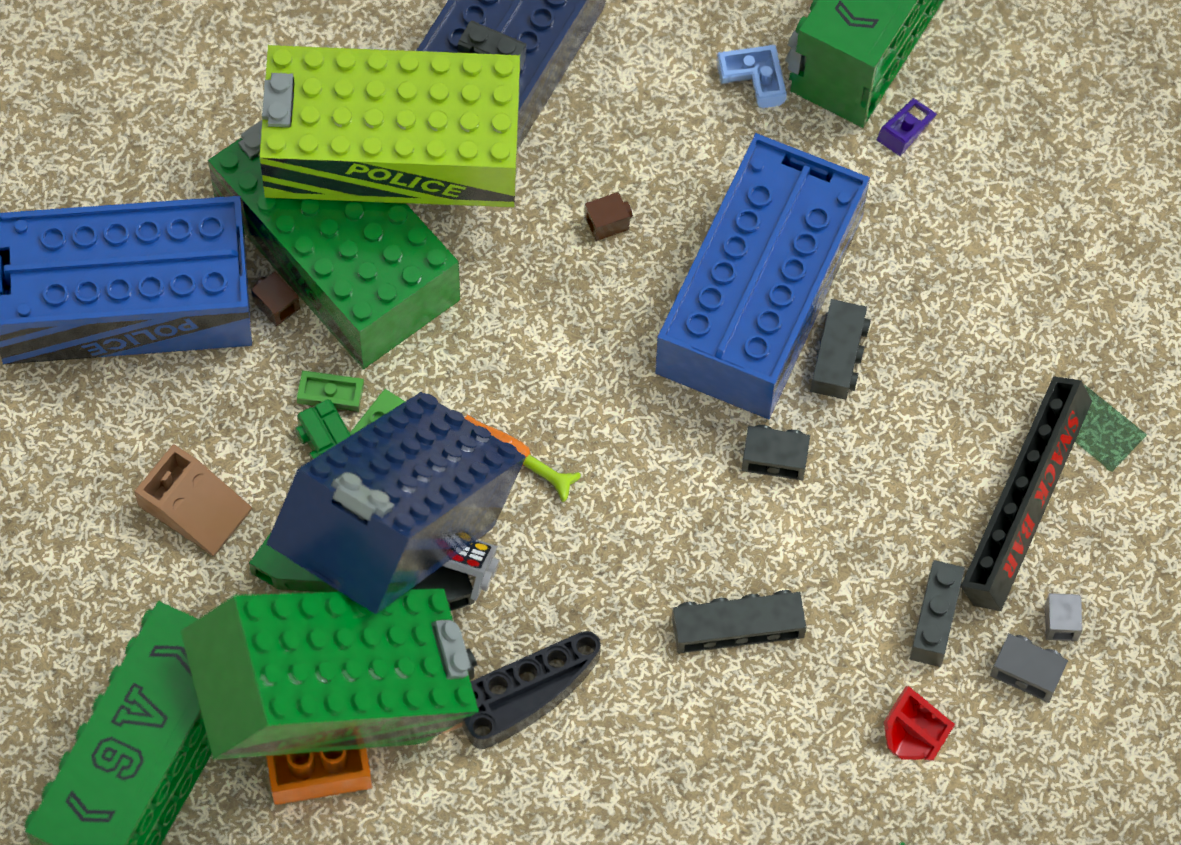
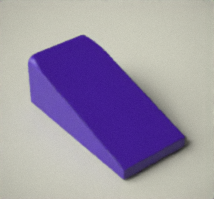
(904, 127)

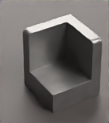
(1063, 617)

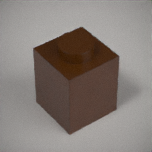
(608, 216)
(275, 298)

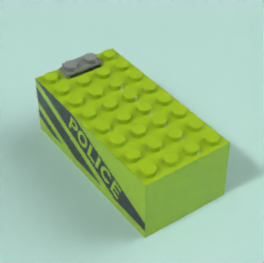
(390, 126)

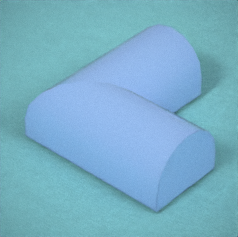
(758, 65)

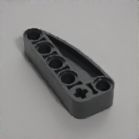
(529, 700)

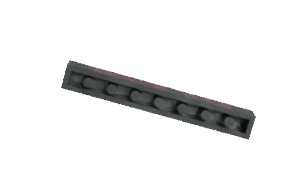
(1026, 493)

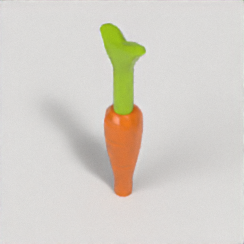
(559, 480)

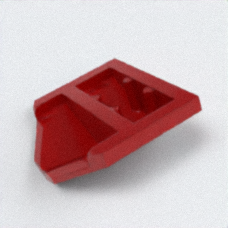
(915, 727)

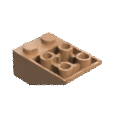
(191, 500)

